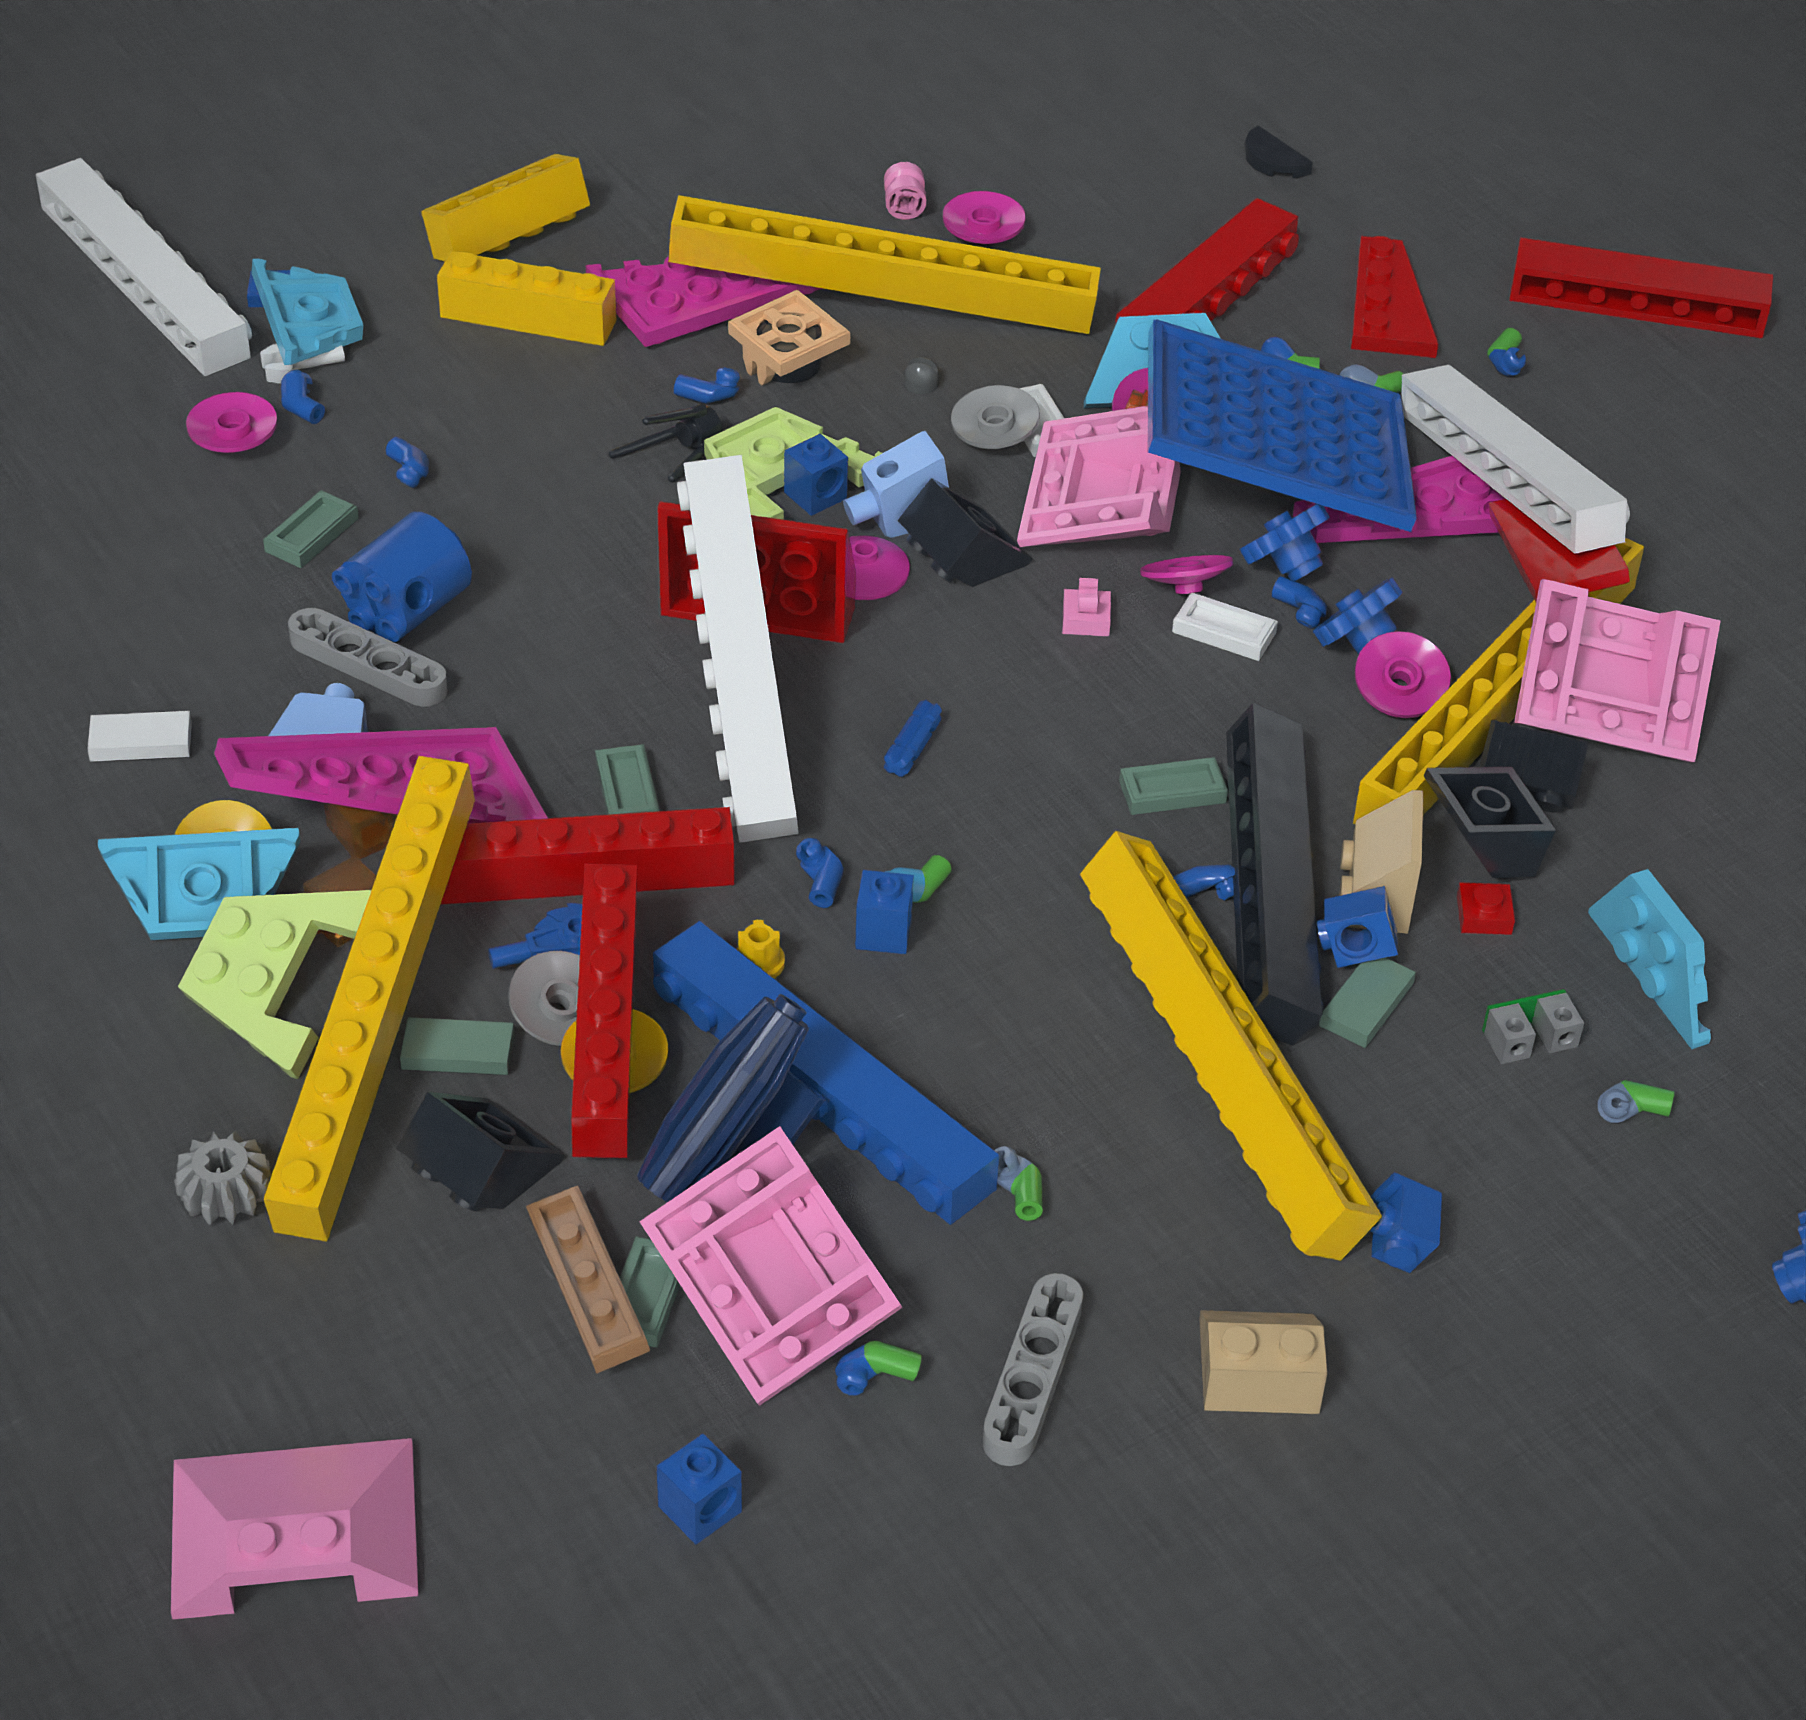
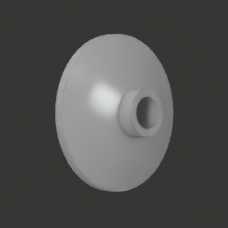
(995, 417)
(537, 984)

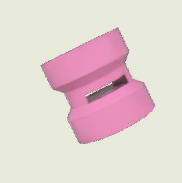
(904, 190)

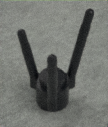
(692, 429)

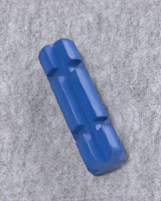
(912, 738)

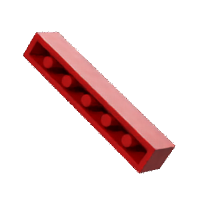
(1222, 265)
(1642, 287)
(549, 854)
(604, 1012)

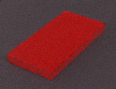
(1544, 557)

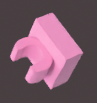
(1086, 609)

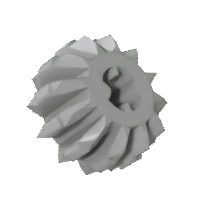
(222, 1177)

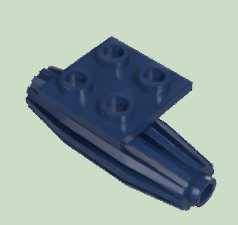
(734, 1100)

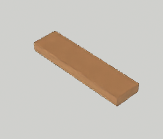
(588, 1279)

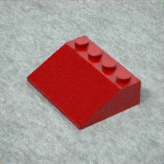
(802, 570)

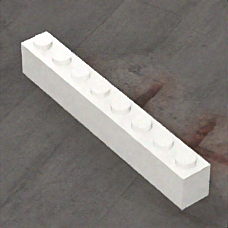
(144, 267)
(1515, 459)
(740, 649)

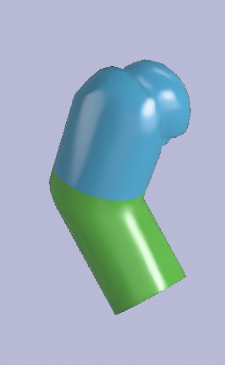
(927, 878)

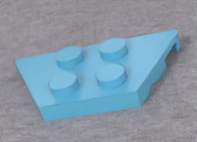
(307, 311)
(1129, 352)
(182, 878)
(1658, 948)

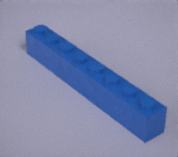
(863, 1098)

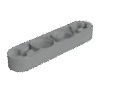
(413, 680)
(1033, 1368)

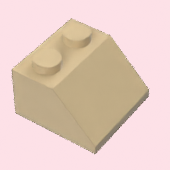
(1387, 854)
(1262, 1362)

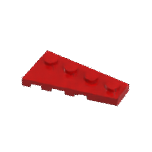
(1389, 303)

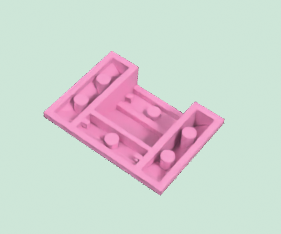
(1098, 481)
(1617, 672)
(770, 1265)
(293, 1521)

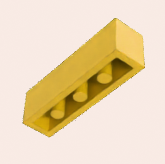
(507, 208)
(527, 298)

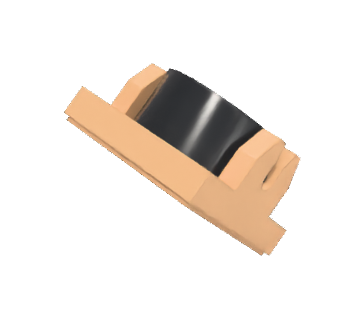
(787, 338)

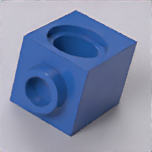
(815, 474)
(1363, 908)
(884, 912)
(699, 1488)

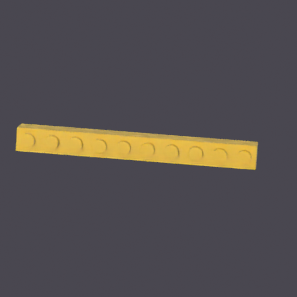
(883, 264)
(1460, 720)
(370, 1001)
(1230, 1049)

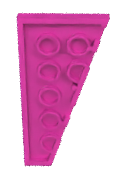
(683, 299)
(1446, 503)
(376, 768)

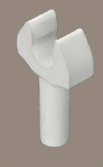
(275, 368)

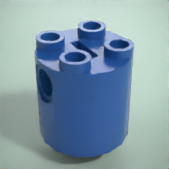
(403, 576)

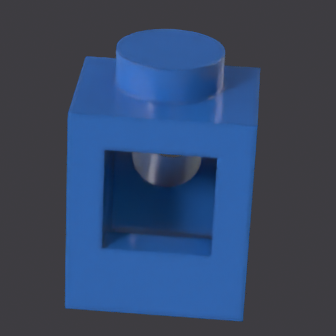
(1408, 1222)

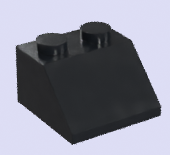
(960, 537)
(1495, 817)
(476, 1150)

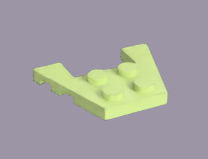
(762, 448)
(253, 958)

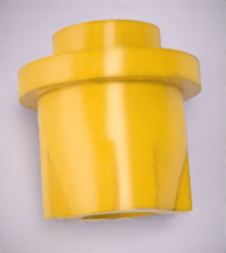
(762, 947)

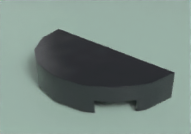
(1271, 154)

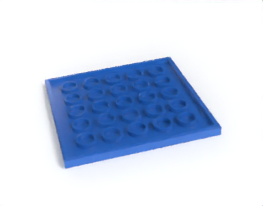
(1278, 425)

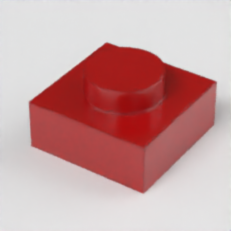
(1485, 908)

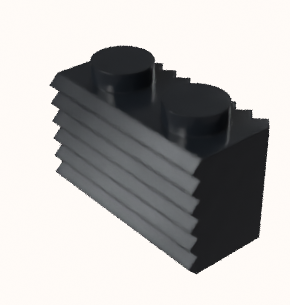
(1544, 762)

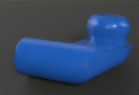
(708, 391)
(295, 397)
(413, 461)
(1303, 597)
(822, 868)
(1204, 877)

